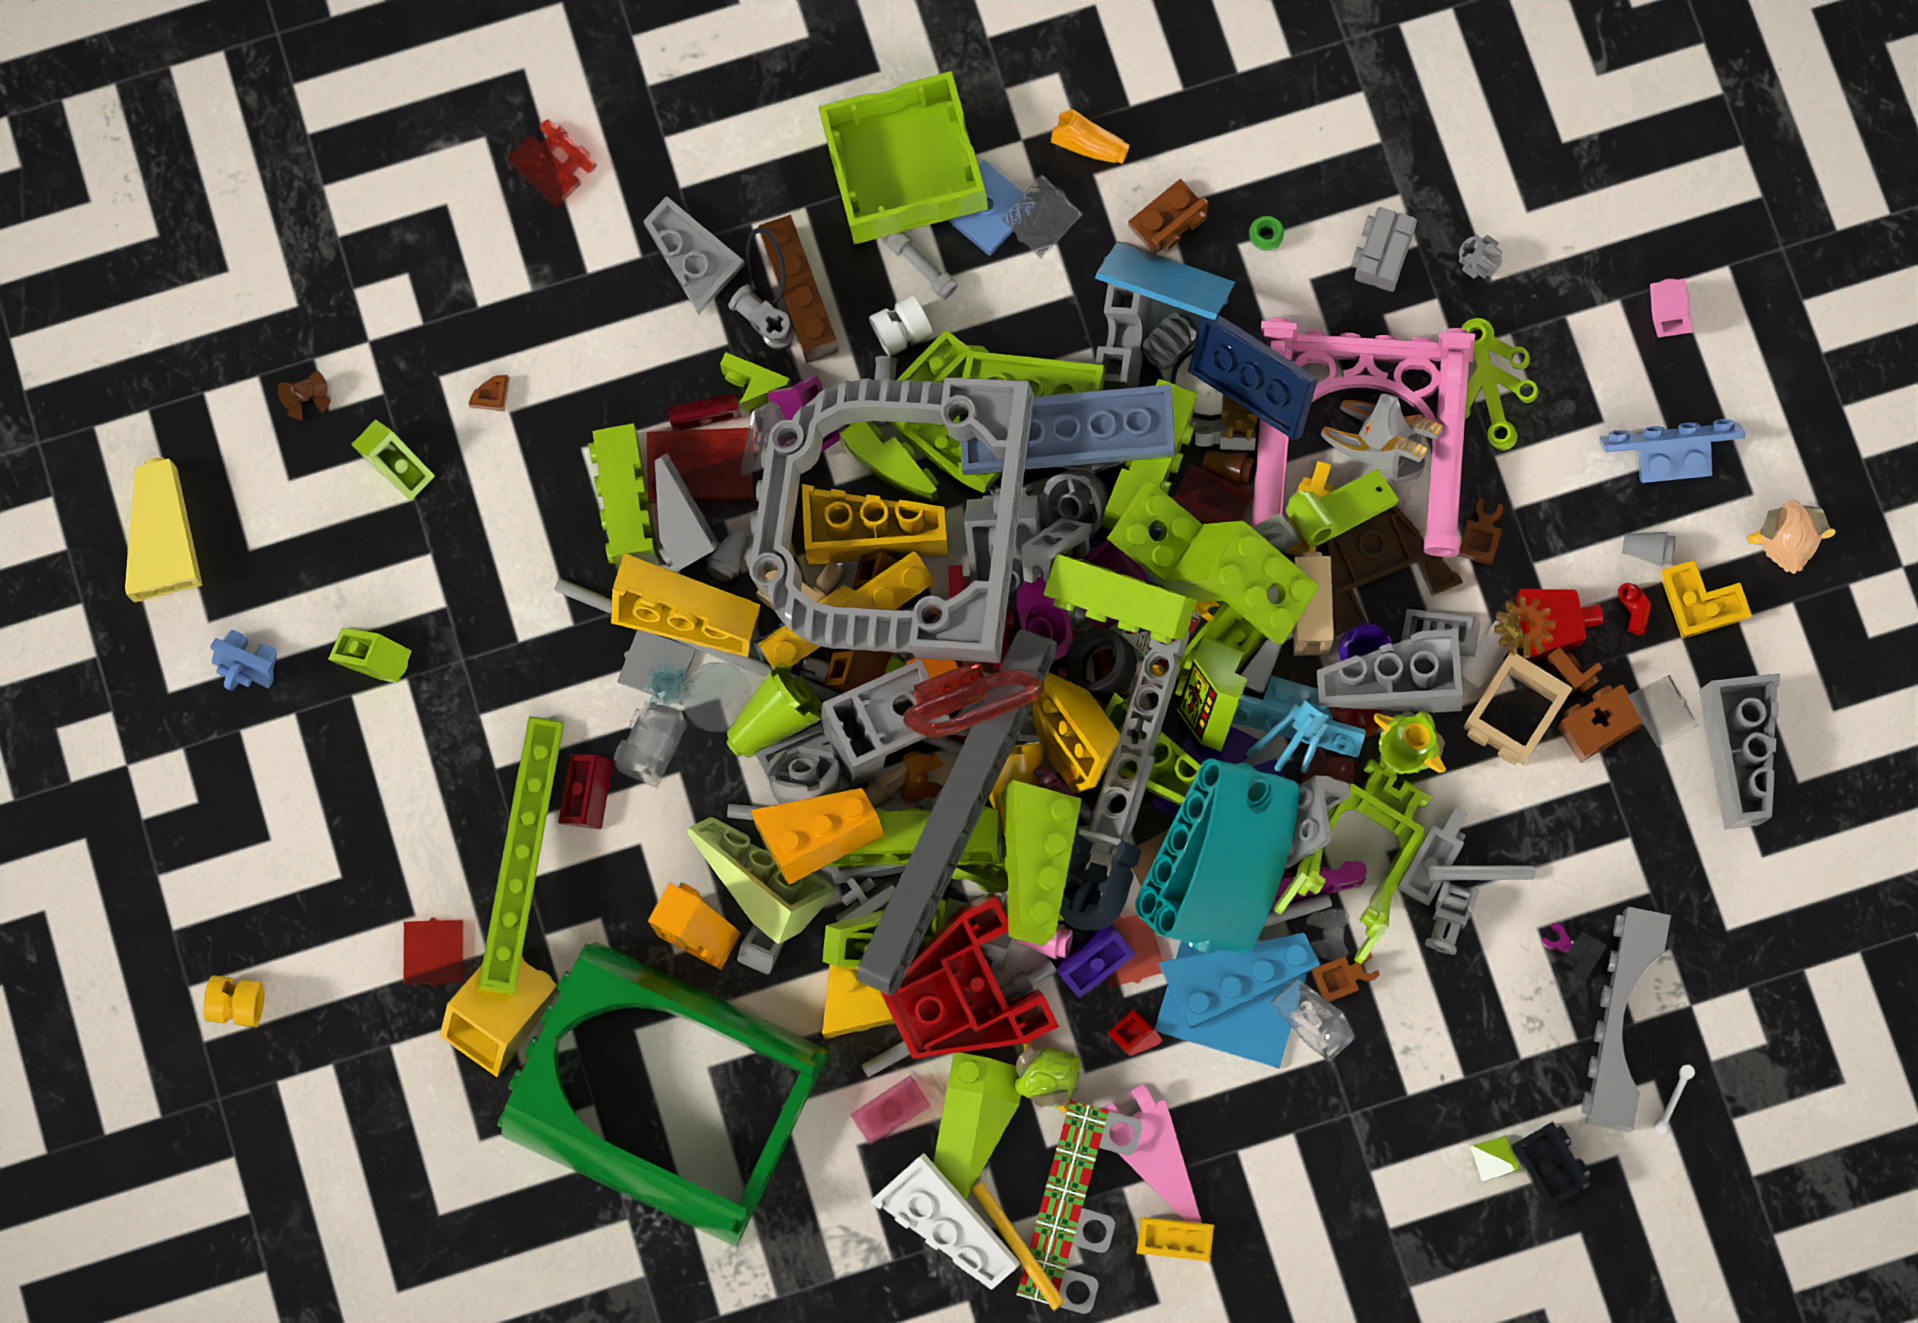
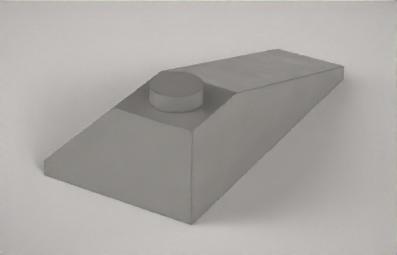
(1403, 676)

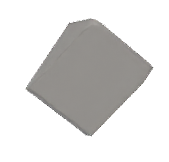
(759, 950)

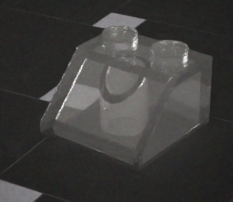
(651, 743)

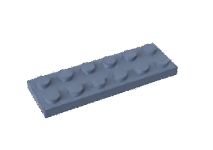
(1088, 430)

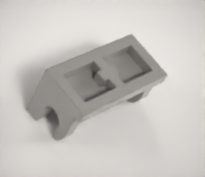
(1058, 538)

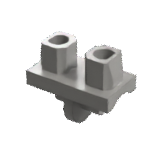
(866, 903)

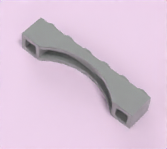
(1613, 1092)

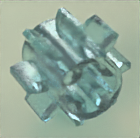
(668, 678)

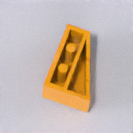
(816, 830)
(693, 925)

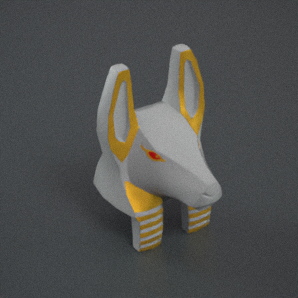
(1386, 437)

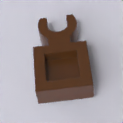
(1479, 537)

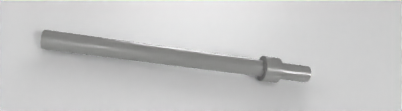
(1020, 984)

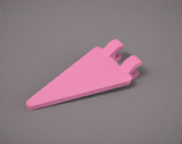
(1157, 1153)

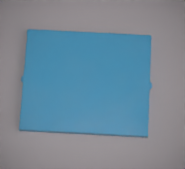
(1165, 280)
(1246, 1031)

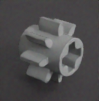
(1480, 256)

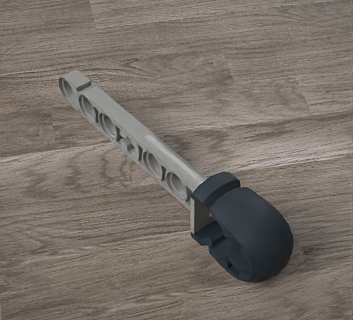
(1081, 901)

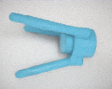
(1308, 720)

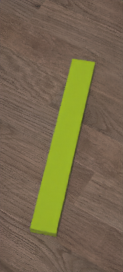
(521, 856)

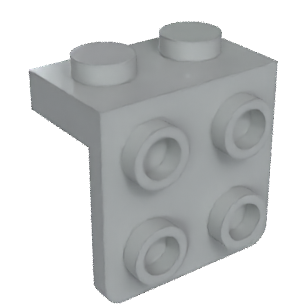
(1312, 821)

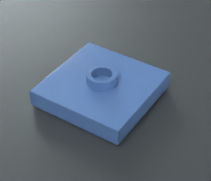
(986, 227)

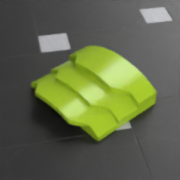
(942, 360)

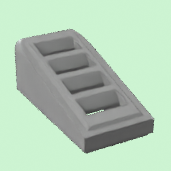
(1457, 621)
(1261, 668)

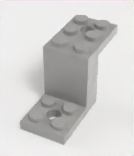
(861, 727)

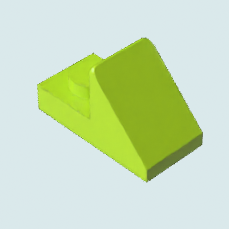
(759, 380)

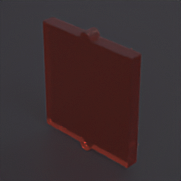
(1144, 944)
(433, 952)

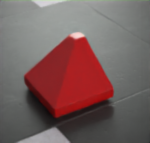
(1134, 1034)

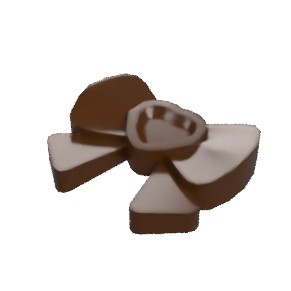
(313, 387)

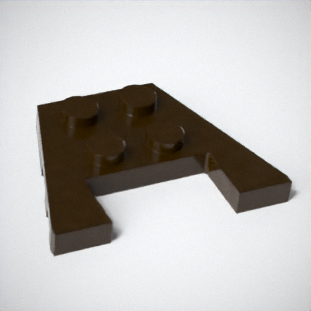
(1374, 551)

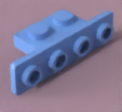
(1673, 452)

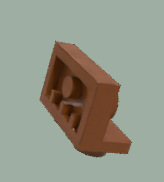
(1168, 217)

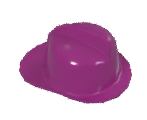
(1041, 617)

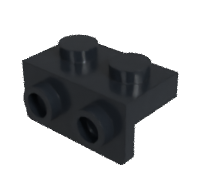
(1551, 1164)

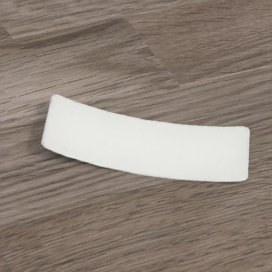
(1486, 659)

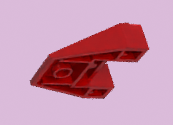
(952, 997)

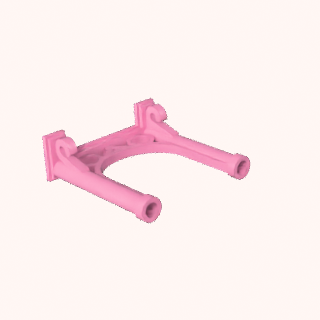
(1450, 353)

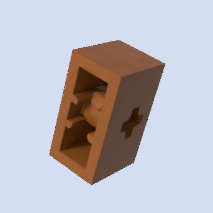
(1589, 739)

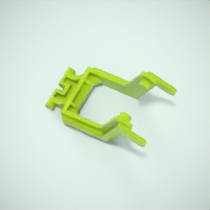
(1391, 810)

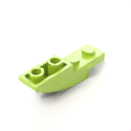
(889, 461)

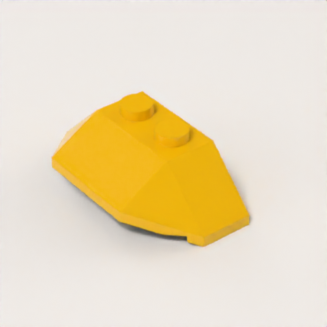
(1074, 732)

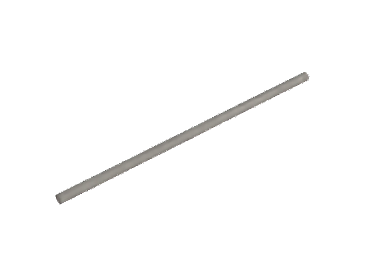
(749, 663)

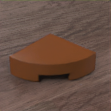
(491, 394)

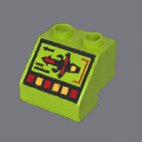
(1211, 692)

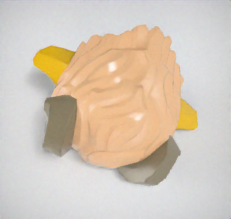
(1792, 534)

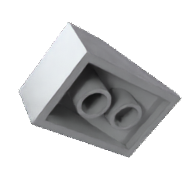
(978, 521)
(682, 526)

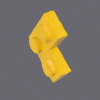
(1697, 610)

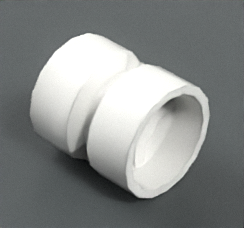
(901, 325)

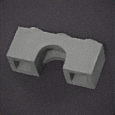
(1128, 325)

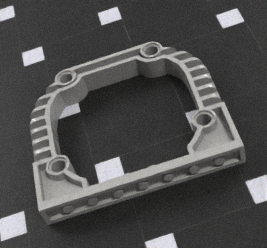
(970, 621)

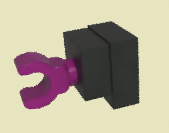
(1583, 952)

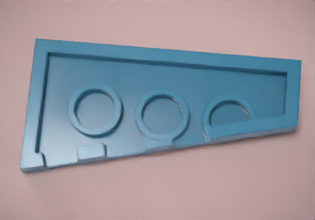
(1224, 979)

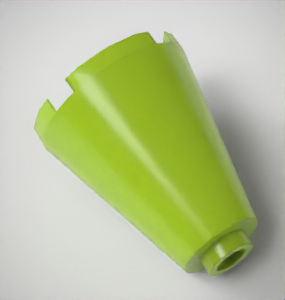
(774, 712)

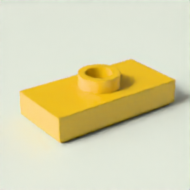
(1175, 1239)

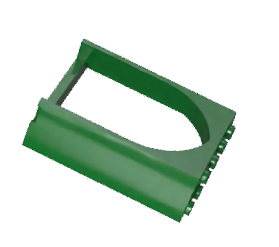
(546, 1123)

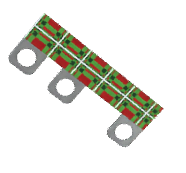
(1061, 1211)

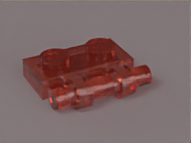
(544, 170)

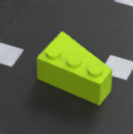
(849, 939)

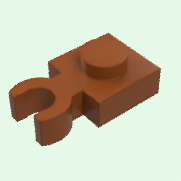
(1339, 979)

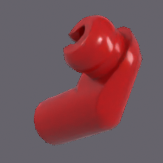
(1638, 606)

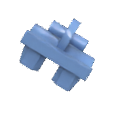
(241, 666)

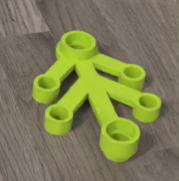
(1489, 376)

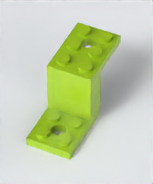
(1214, 562)

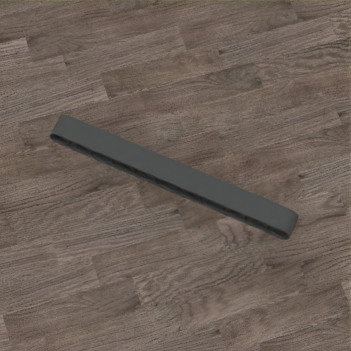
(951, 824)

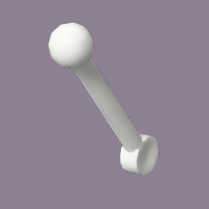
(1686, 1073)

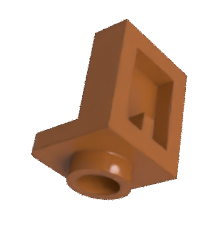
(1566, 669)

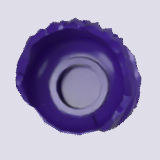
(1362, 640)

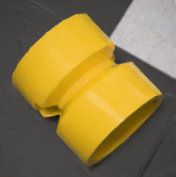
(234, 1001)

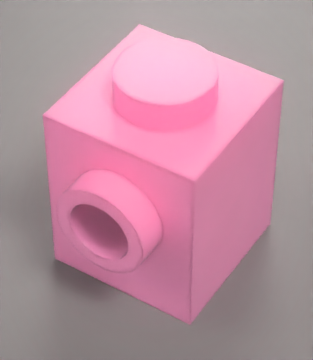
(1671, 307)

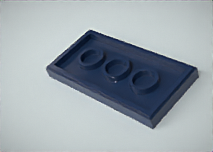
(1253, 375)

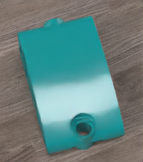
(1222, 859)

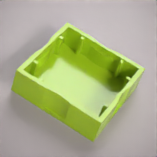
(903, 158)

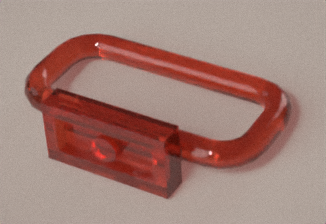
(962, 688)

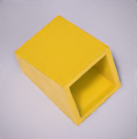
(495, 1024)

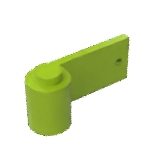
(1341, 509)

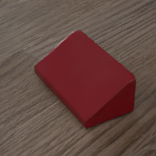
(704, 412)
(585, 791)

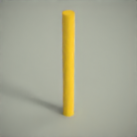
(1018, 1246)

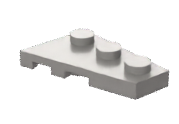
(692, 252)

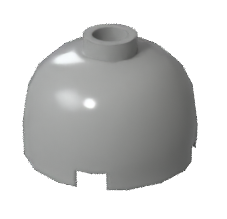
(1075, 497)
(803, 774)

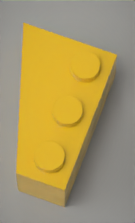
(851, 1004)

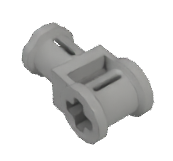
(763, 317)
(1452, 910)

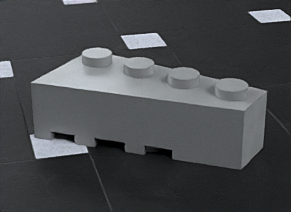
(1742, 745)

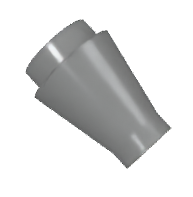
(1651, 547)
(727, 557)

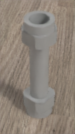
(942, 283)

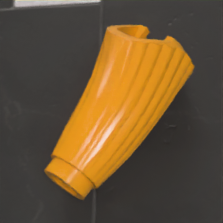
(1087, 138)

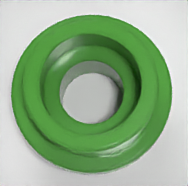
(1266, 223)

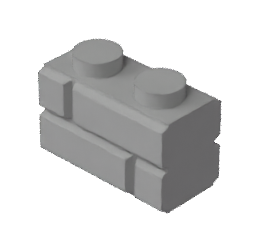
(1385, 248)

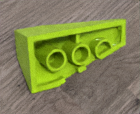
(974, 1117)

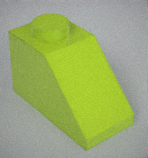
(393, 459)
(370, 654)

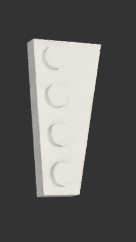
(939, 1213)

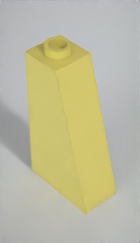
(160, 536)

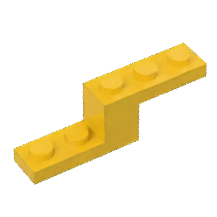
(883, 592)

